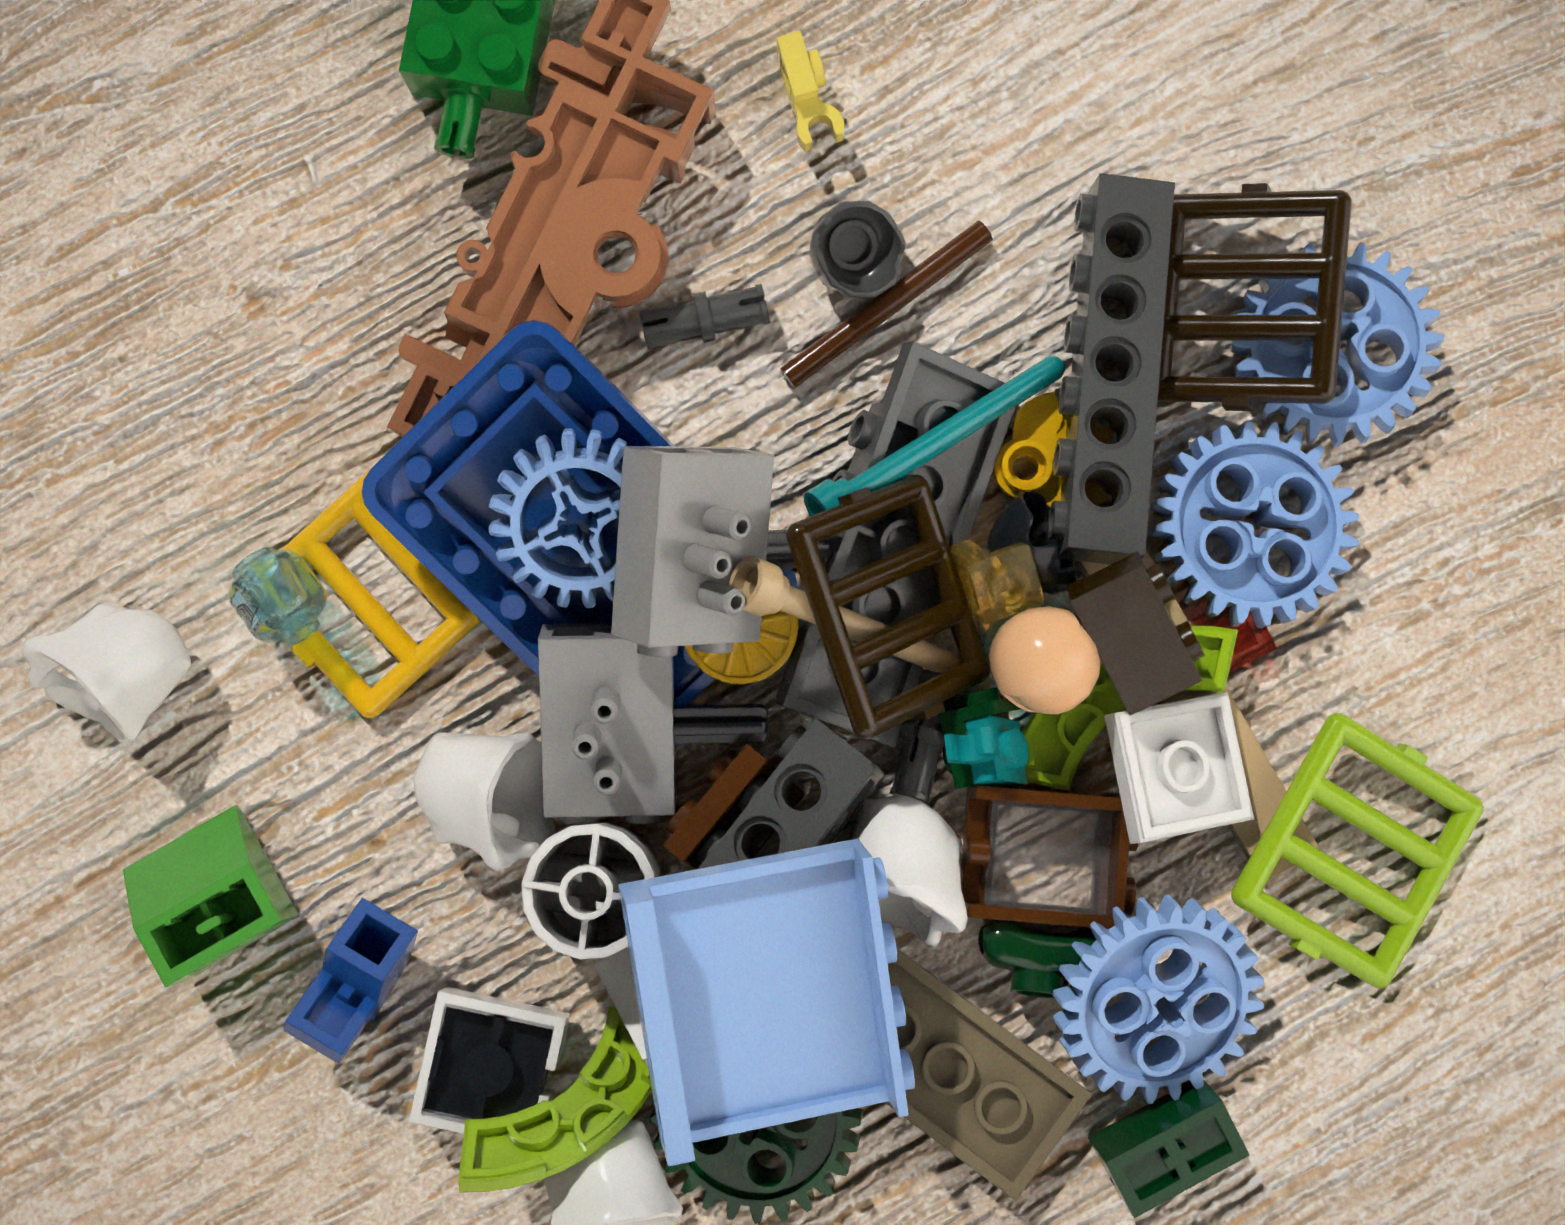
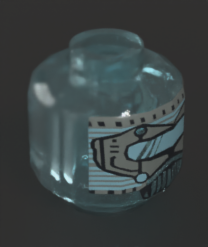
(277, 596)

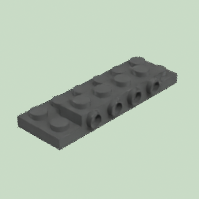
(919, 396)

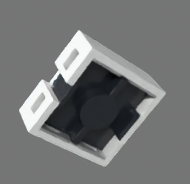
(485, 1058)

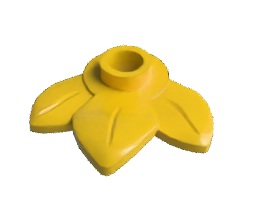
(1035, 439)

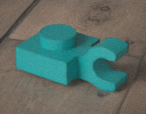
(993, 750)

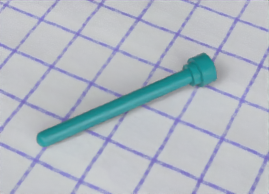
(940, 437)

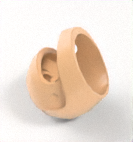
(1044, 660)

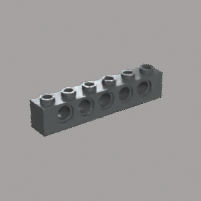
(1141, 216)

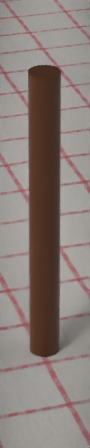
(886, 304)

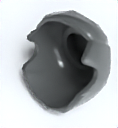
(857, 249)

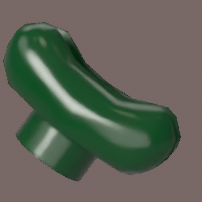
(1031, 954)

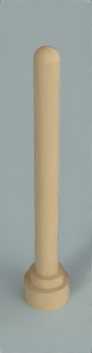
(770, 591)

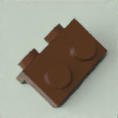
(718, 807)

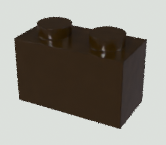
(1135, 633)

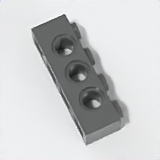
(807, 753)

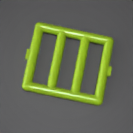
(1280, 841)

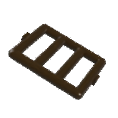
(1322, 328)
(826, 597)

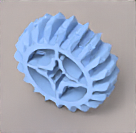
(549, 533)

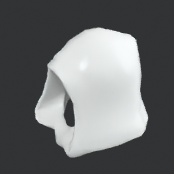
(117, 664)
(484, 794)
(919, 865)
(615, 1185)

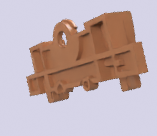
(570, 200)

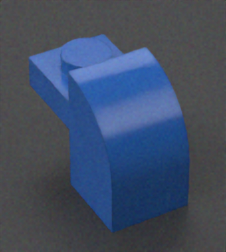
(354, 980)

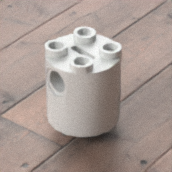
(574, 887)

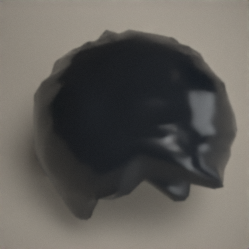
(1026, 522)

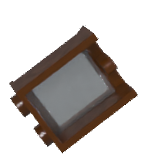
(1045, 857)

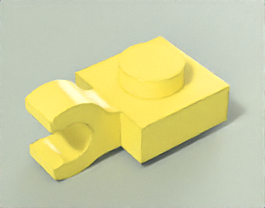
(802, 77)

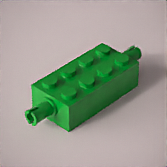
(474, 59)

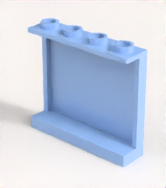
(766, 992)

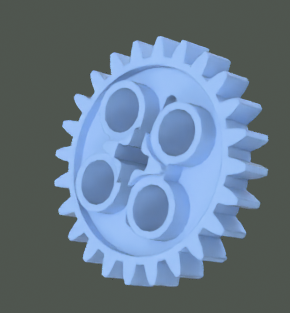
(1387, 316)
(1260, 470)
(1158, 999)

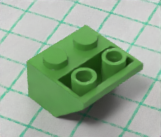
(205, 897)

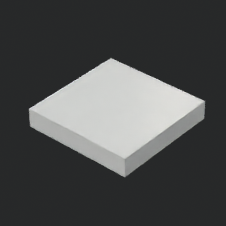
(1178, 768)

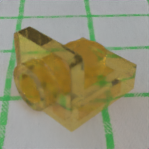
(997, 581)

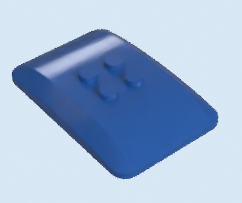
(445, 470)

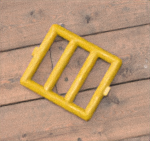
(412, 657)

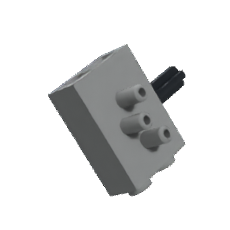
(680, 537)
(616, 726)

